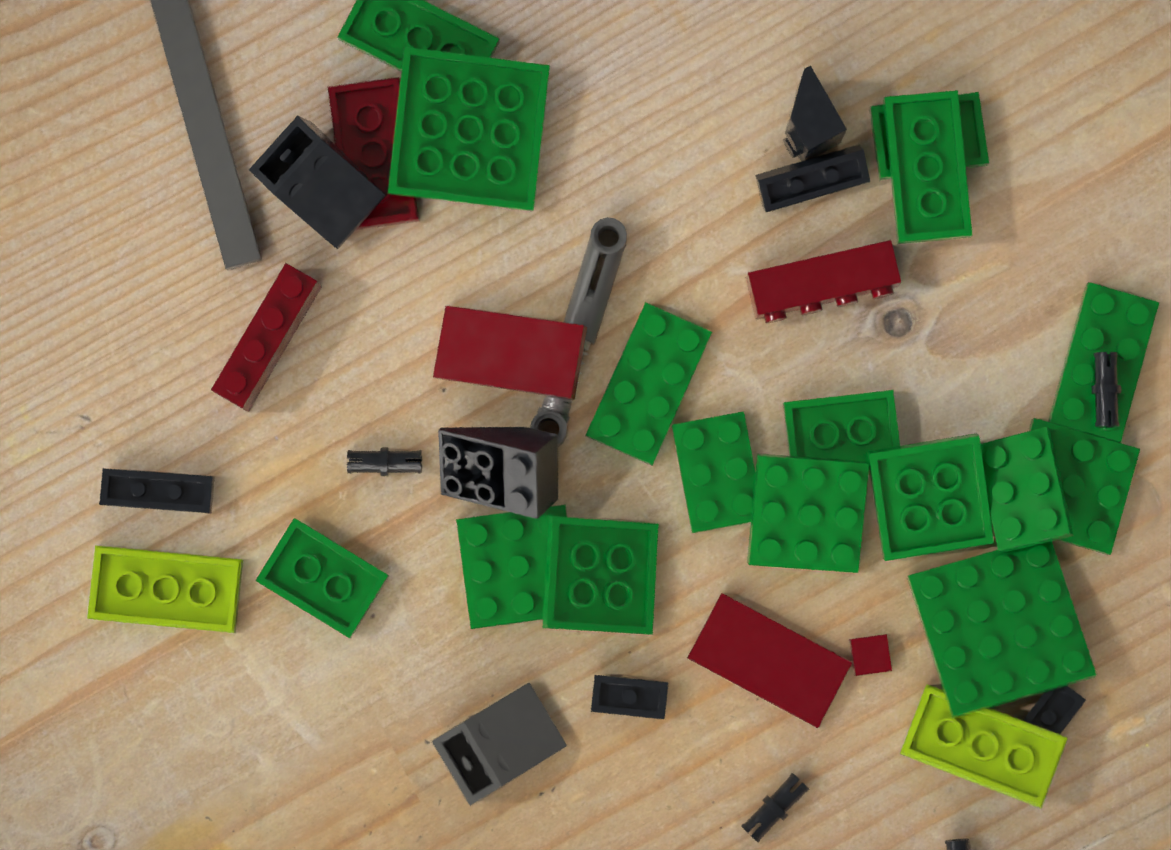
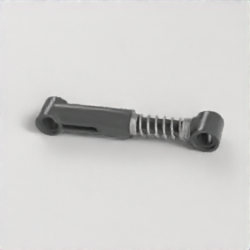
(587, 309)

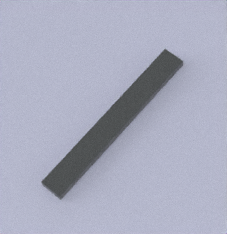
(206, 132)

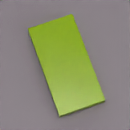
(165, 589)
(985, 748)

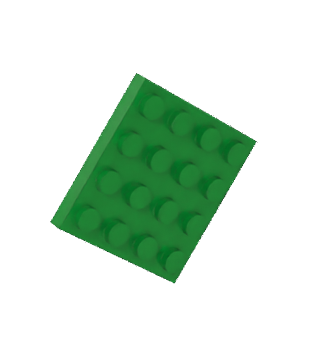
(468, 129)
(1001, 627)

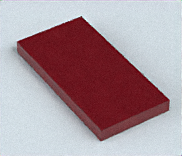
(364, 131)
(510, 352)
(769, 660)

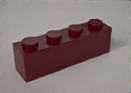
(823, 280)
(266, 337)

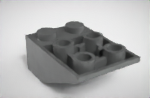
(499, 743)

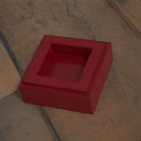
(870, 655)

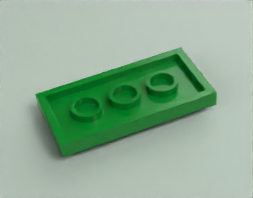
(388, 26)
(927, 167)
(1104, 323)
(648, 384)

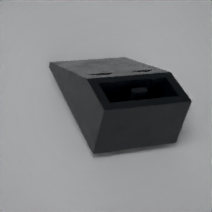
(317, 181)
(500, 467)

